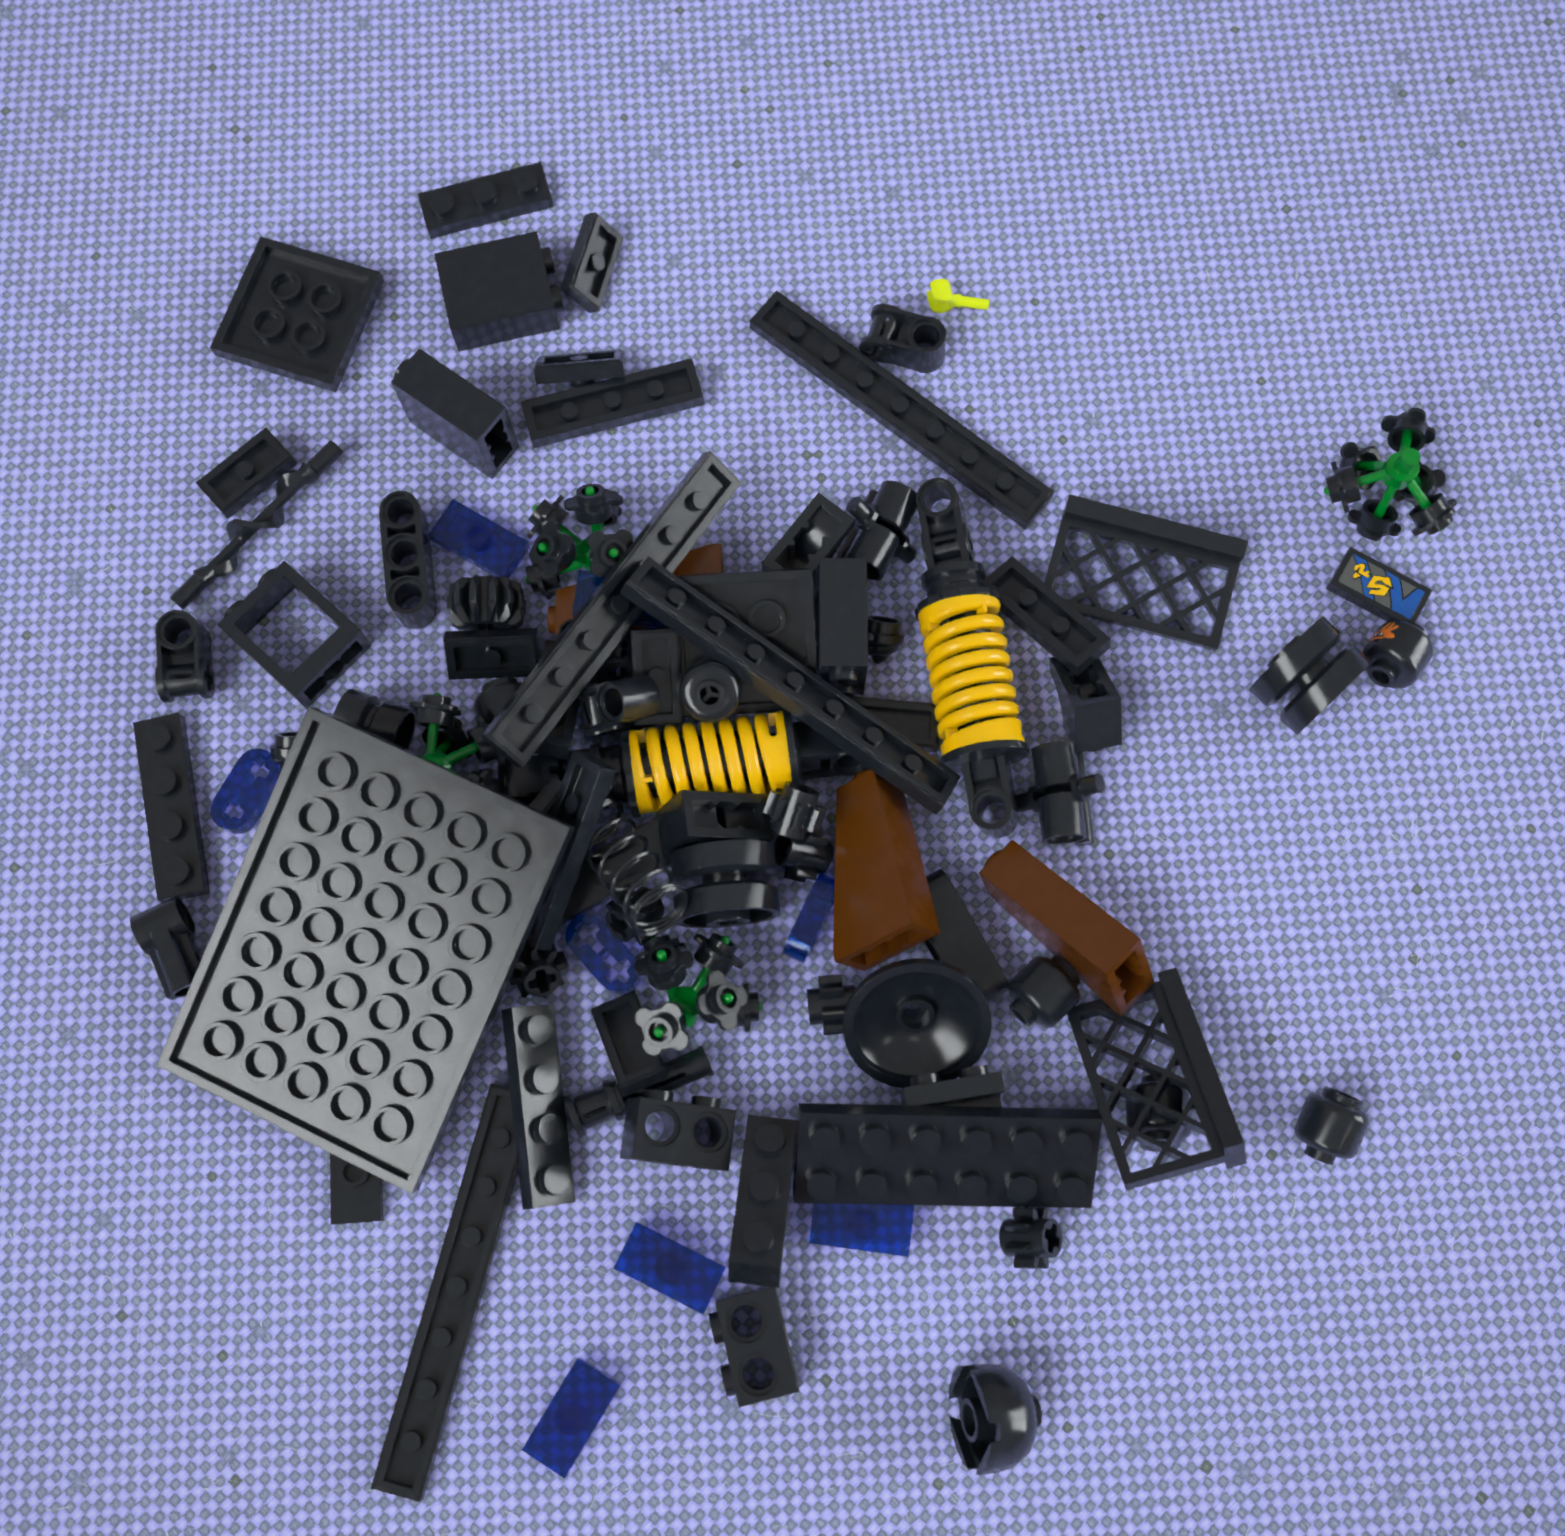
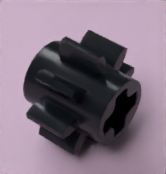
(794, 810)
(803, 857)
(620, 927)
(539, 971)
(828, 1003)
(1030, 1237)

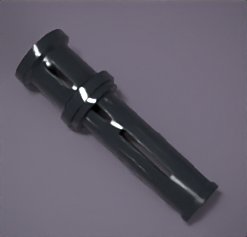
(609, 1103)

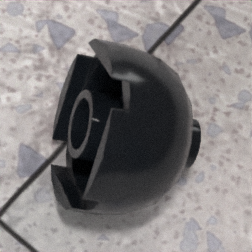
(995, 1417)

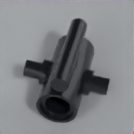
(881, 528)
(1061, 794)

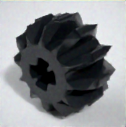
(486, 603)

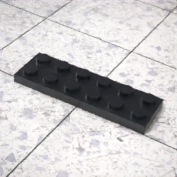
(945, 1155)

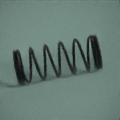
(644, 900)

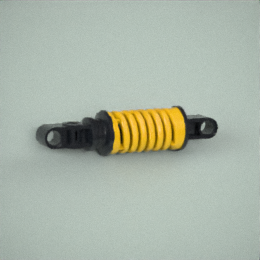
(967, 661)
(732, 759)

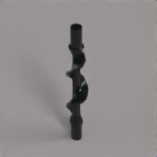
(241, 530)

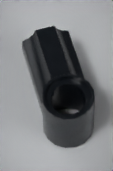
(167, 937)

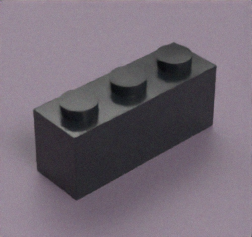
(762, 1201)

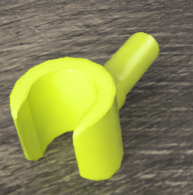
(942, 299)

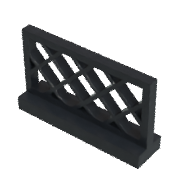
(1155, 535)
(1198, 1078)

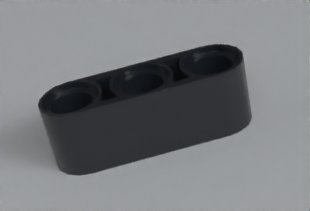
(398, 542)
(961, 939)

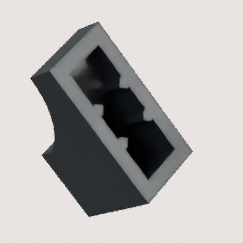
(812, 536)
(1088, 706)

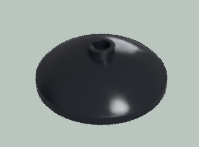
(904, 1042)

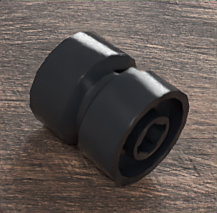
(389, 721)

